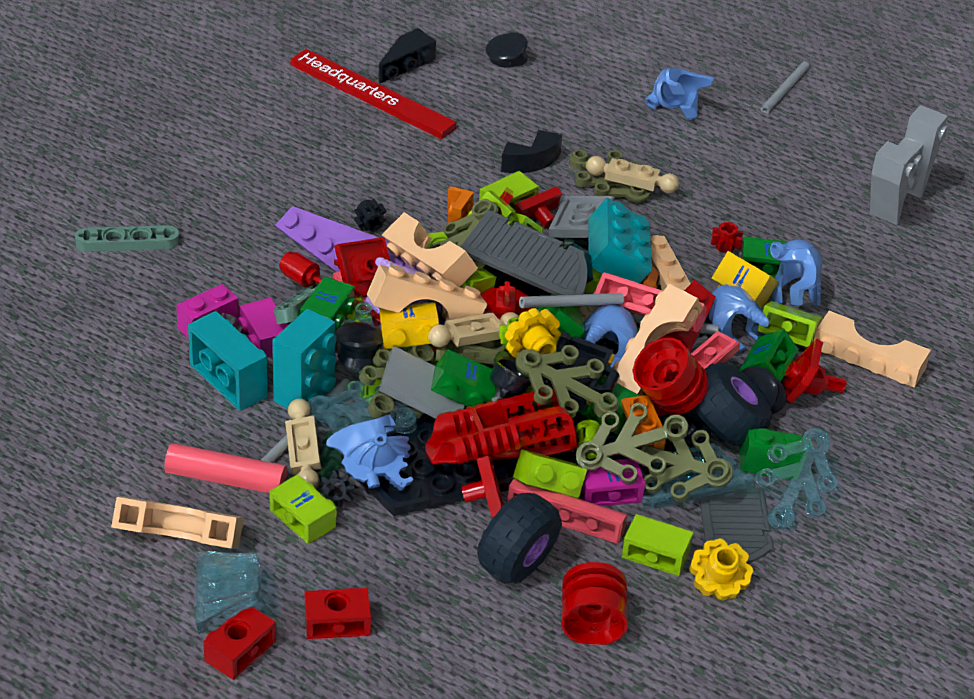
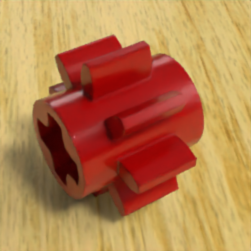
(726, 237)

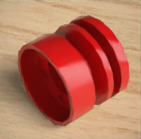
(670, 376)
(594, 603)

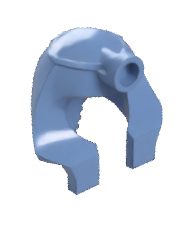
(678, 89)
(797, 260)
(732, 301)
(612, 323)

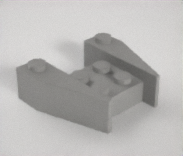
(907, 165)

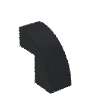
(529, 159)

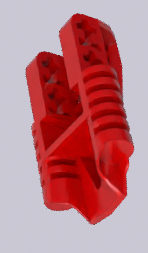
(489, 431)

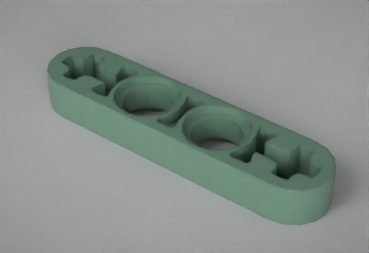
(127, 238)
(290, 308)

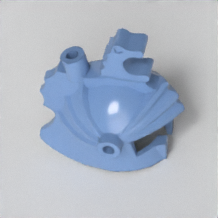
(371, 453)

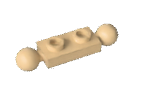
(632, 174)
(469, 330)
(303, 442)

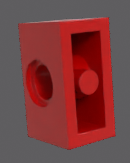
(337, 613)
(239, 641)

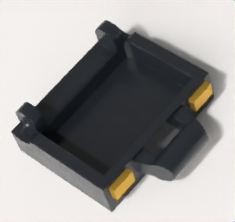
(587, 351)

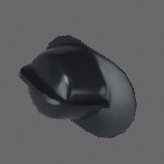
(506, 375)

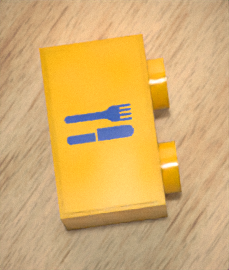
(741, 273)
(409, 326)

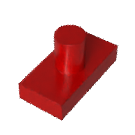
(540, 206)
(486, 488)

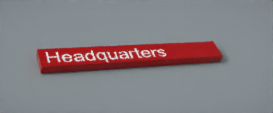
(373, 94)

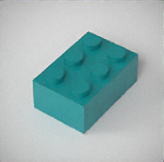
(619, 241)
(304, 359)
(228, 360)

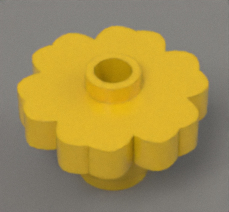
(533, 331)
(721, 569)

